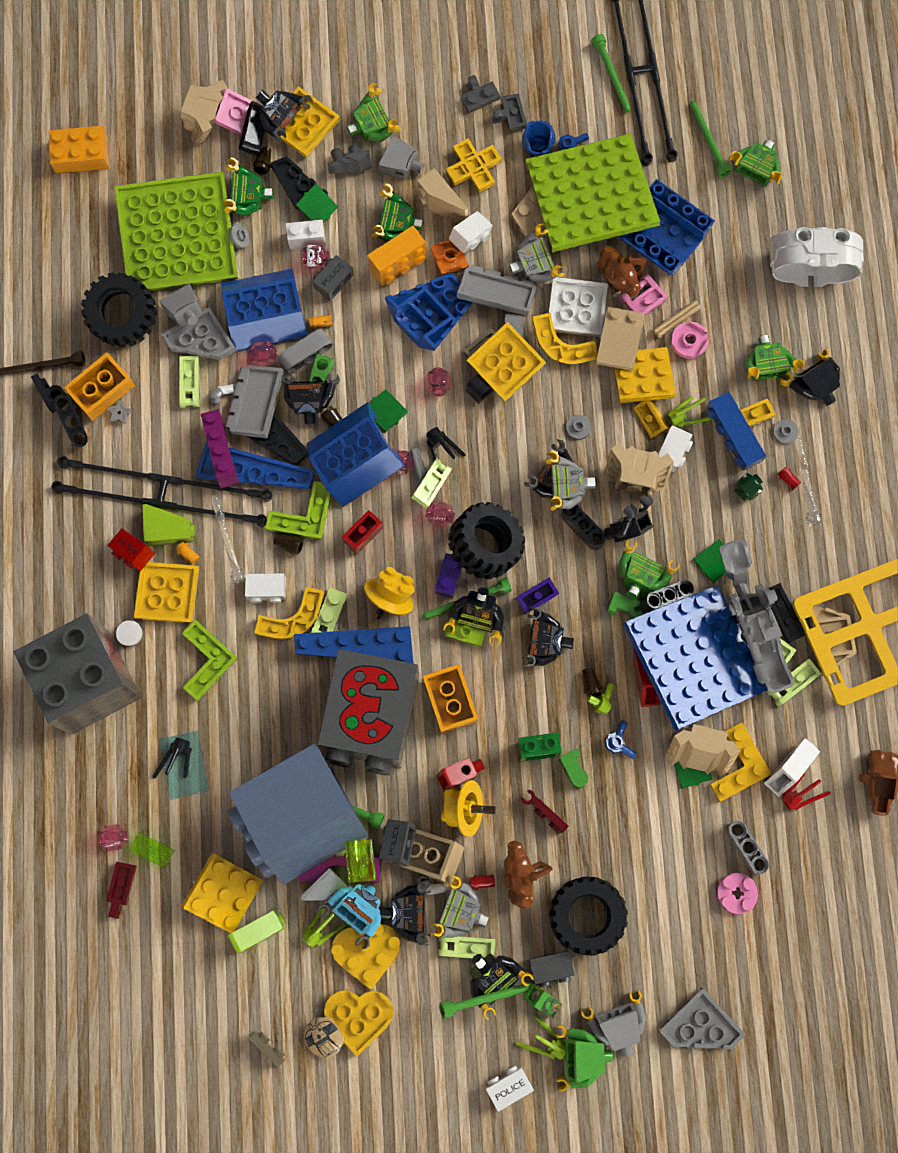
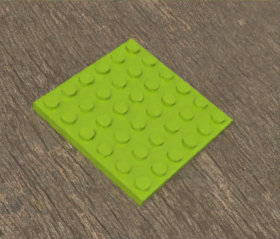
(592, 192)
(176, 231)

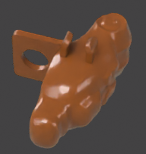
(621, 271)
(881, 780)
(520, 875)

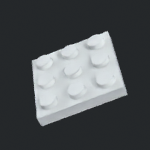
(578, 306)

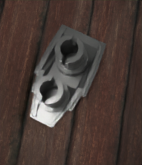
(350, 163)

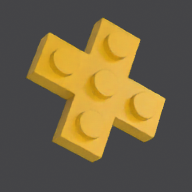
(473, 165)

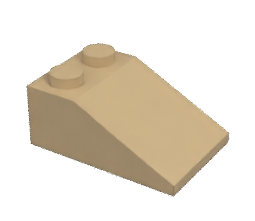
(440, 198)
(620, 338)
(434, 857)

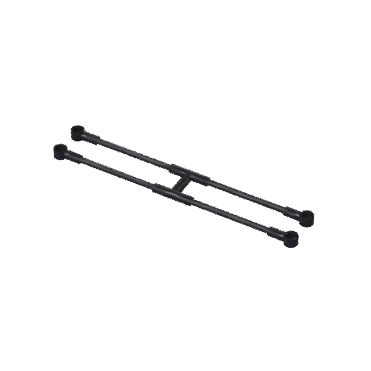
(656, 79)
(164, 480)

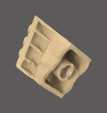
(200, 109)
(637, 470)
(703, 750)

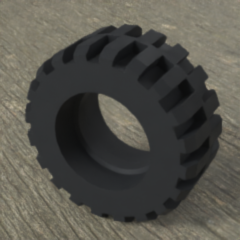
(100, 295)
(501, 526)
(615, 909)

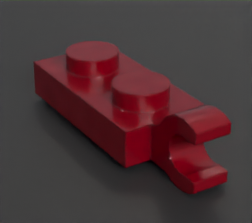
(543, 810)
(120, 887)

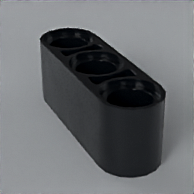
(252, 131)
(70, 411)
(585, 535)
(673, 593)

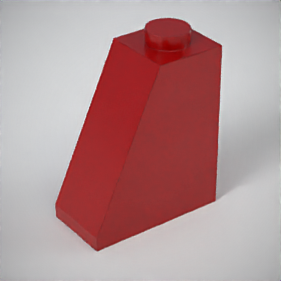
(646, 691)

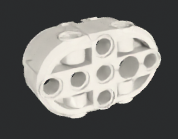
(820, 252)

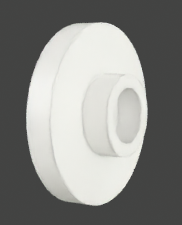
(129, 633)

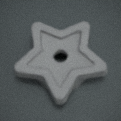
(119, 417)

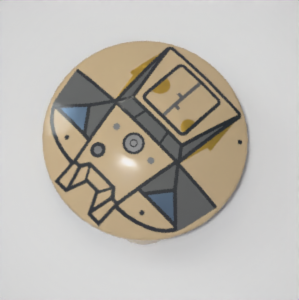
(323, 1037)

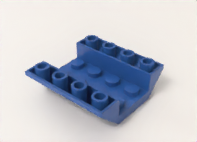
(679, 231)
(263, 309)
(353, 456)

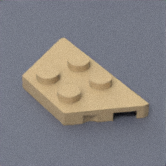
(527, 214)
(832, 621)

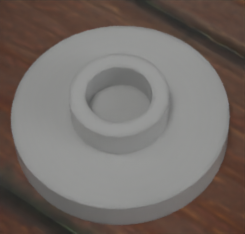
(239, 236)
(578, 427)
(785, 431)

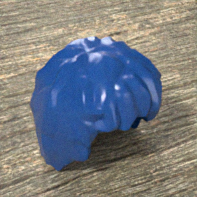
(538, 138)

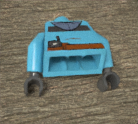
(357, 908)

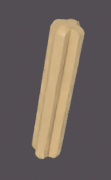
(676, 319)

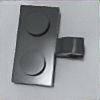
(479, 96)
(512, 112)

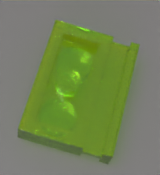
(360, 861)

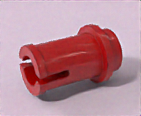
(786, 475)
(482, 881)

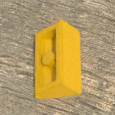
(651, 418)

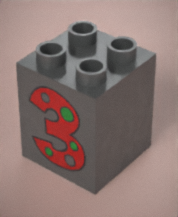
(77, 674)
(368, 711)

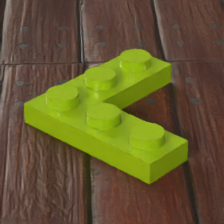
(310, 526)
(219, 660)

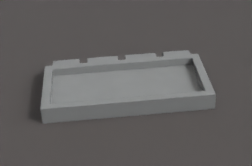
(497, 291)
(255, 401)

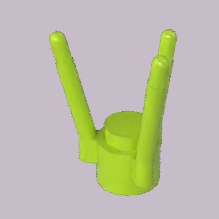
(677, 415)
(313, 934)
(556, 1047)

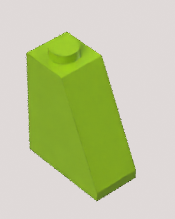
(165, 527)
(257, 931)

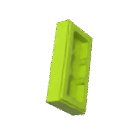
(466, 634)

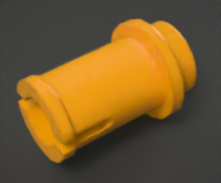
(319, 321)
(184, 549)

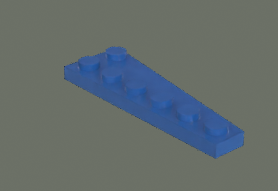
(259, 470)
(380, 642)

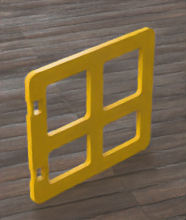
(869, 624)

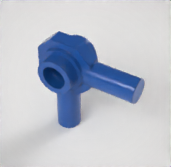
(569, 141)
(615, 743)

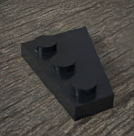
(292, 179)
(282, 442)

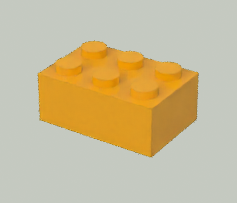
(78, 149)
(397, 256)
(99, 386)
(450, 699)

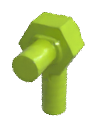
(602, 704)

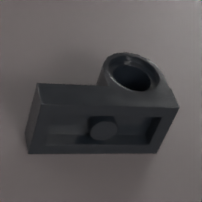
(478, 388)
(48, 393)

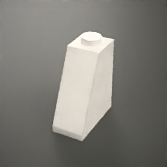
(792, 767)

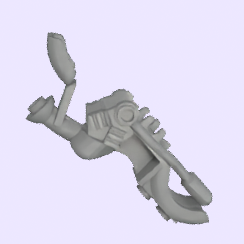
(756, 619)

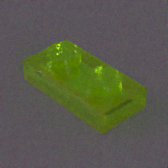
(152, 850)

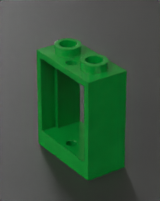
(535, 749)

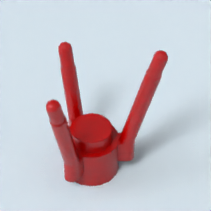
(793, 799)

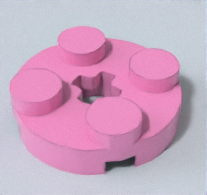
(688, 330)
(746, 886)

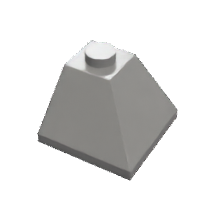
(324, 887)

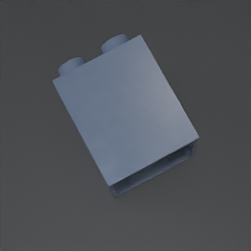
(294, 816)

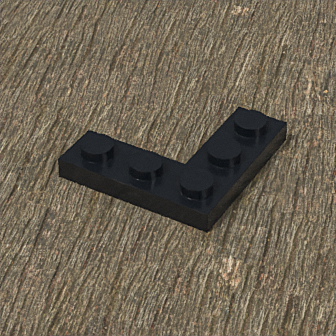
(785, 616)

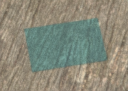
(196, 780)

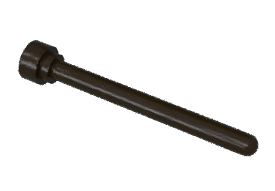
(76, 359)

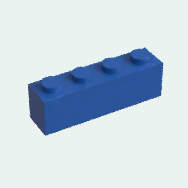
(736, 431)

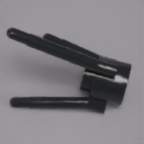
(438, 438)
(178, 747)

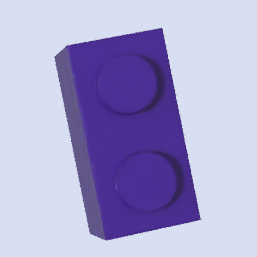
(448, 577)
(537, 595)

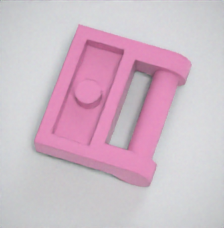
(647, 300)

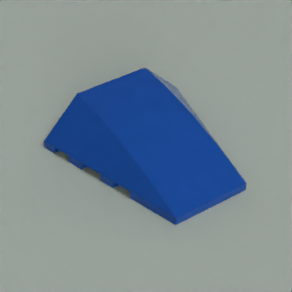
(428, 310)

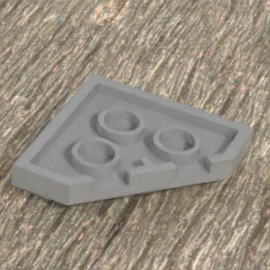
(202, 339)
(702, 1025)

